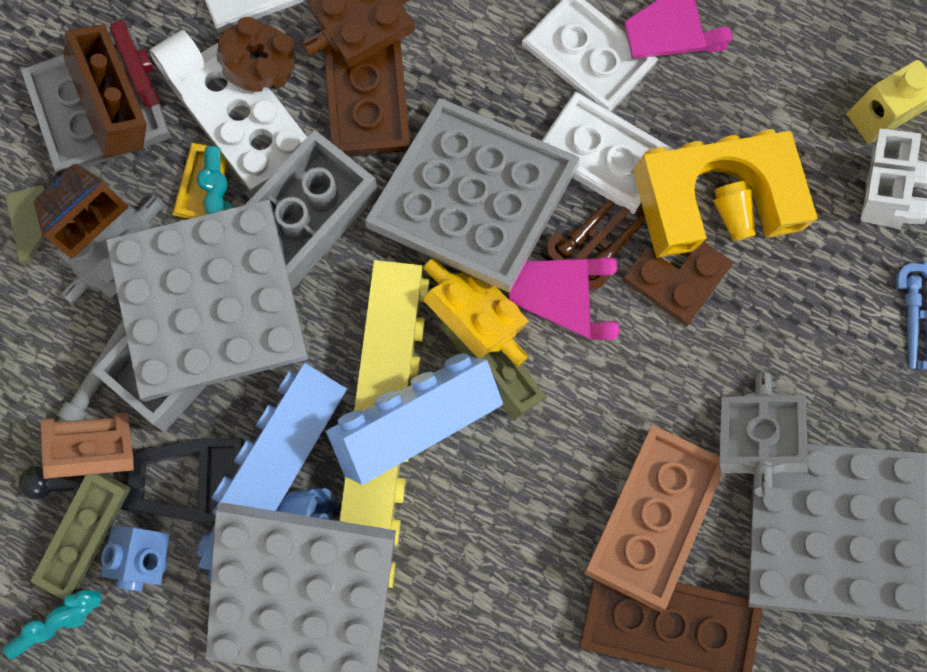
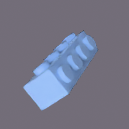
(414, 418)
(284, 442)

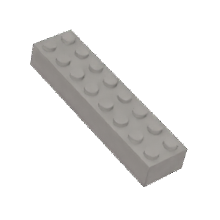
(313, 204)

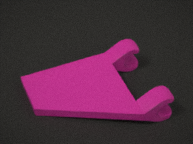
(670, 29)
(561, 293)

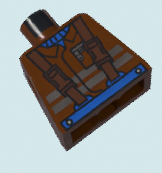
(76, 209)

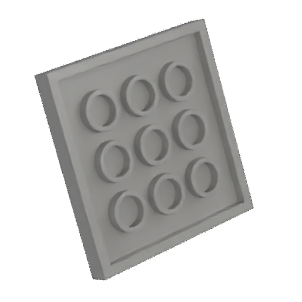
(473, 194)
(206, 300)
(844, 536)
(297, 591)

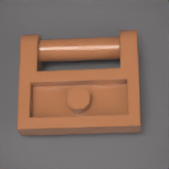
(86, 446)

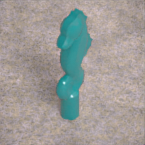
(213, 181)
(68, 615)

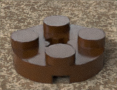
(254, 37)

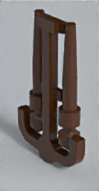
(579, 234)

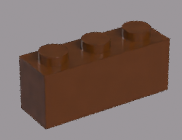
(104, 90)

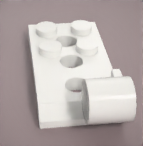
(188, 76)

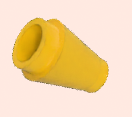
(736, 209)

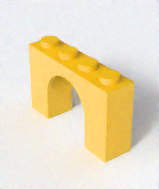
(765, 163)

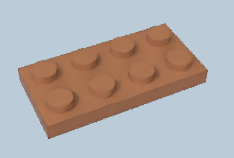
(656, 519)

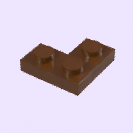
(679, 290)

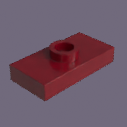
(136, 63)

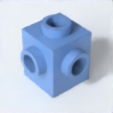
(135, 557)

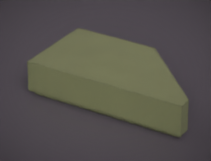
(25, 222)

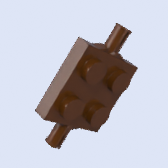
(358, 27)

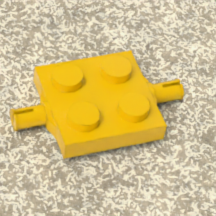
(476, 312)

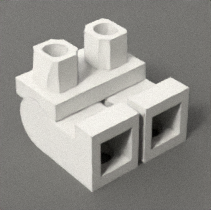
(891, 181)

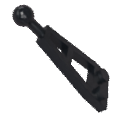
(215, 462)

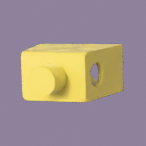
(901, 96)

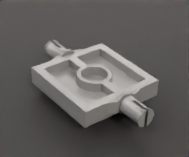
(93, 262)
(763, 434)

